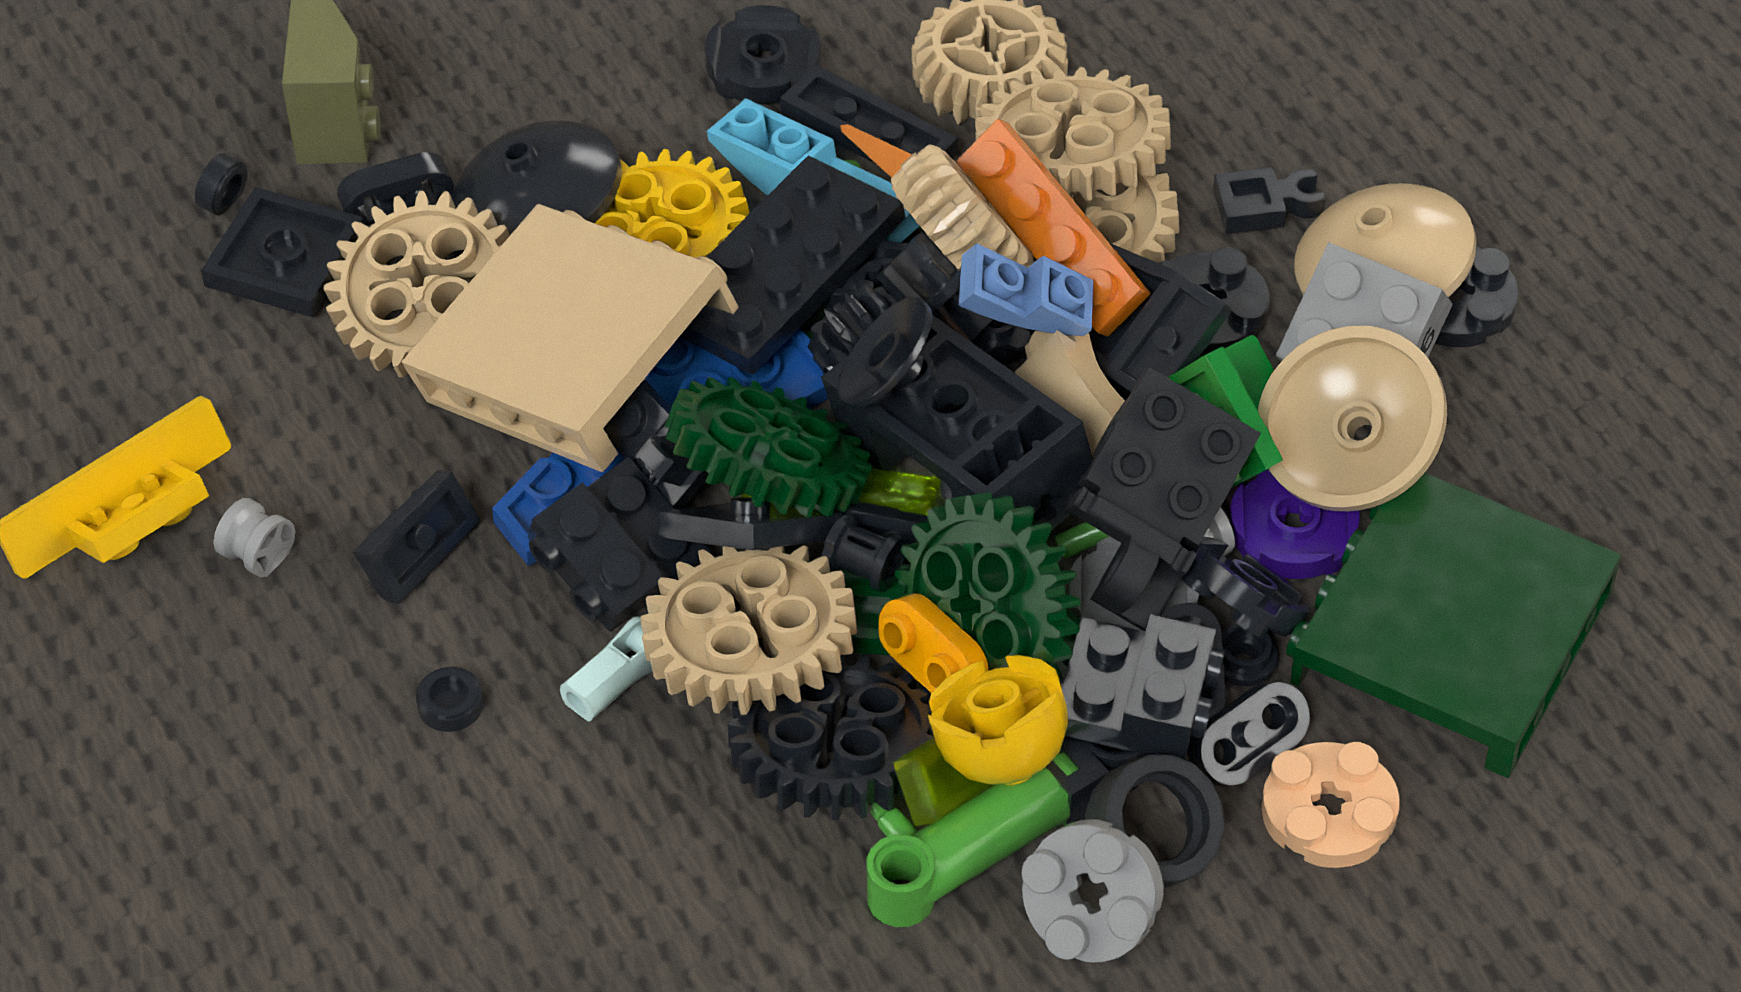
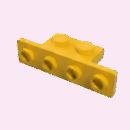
(120, 494)

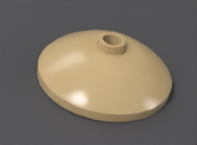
(1398, 227)
(1333, 389)

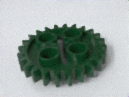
(768, 446)
(994, 577)

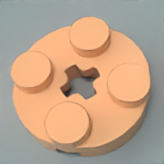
(1336, 769)

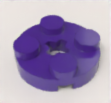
(1287, 550)

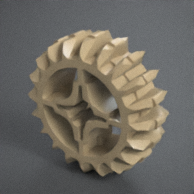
(979, 50)
(953, 208)

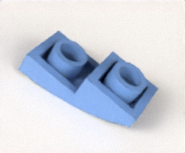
(1034, 298)

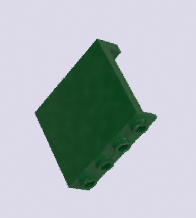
(1458, 614)

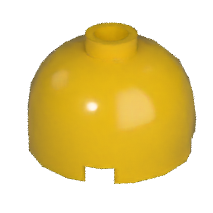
(1000, 721)

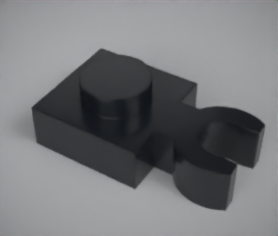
(1259, 201)

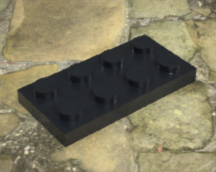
(791, 260)

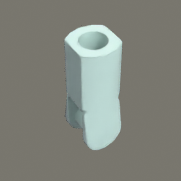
(607, 673)

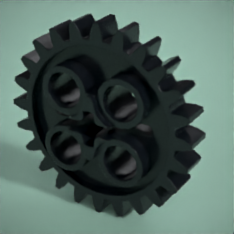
(790, 745)

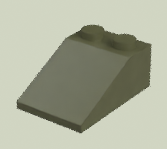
(327, 87)

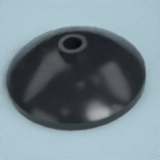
(543, 164)

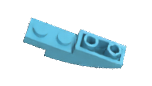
(771, 146)

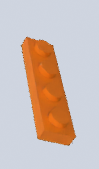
(1051, 221)

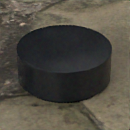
(220, 184)
(449, 699)

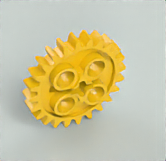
(677, 203)

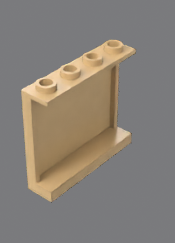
(562, 331)

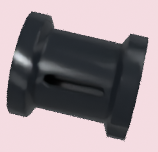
(864, 553)

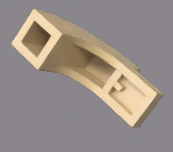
(1070, 376)

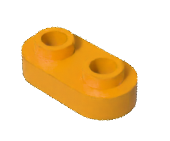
(926, 640)

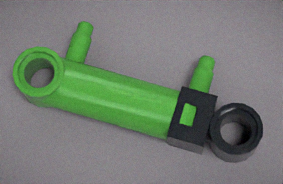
(979, 831)

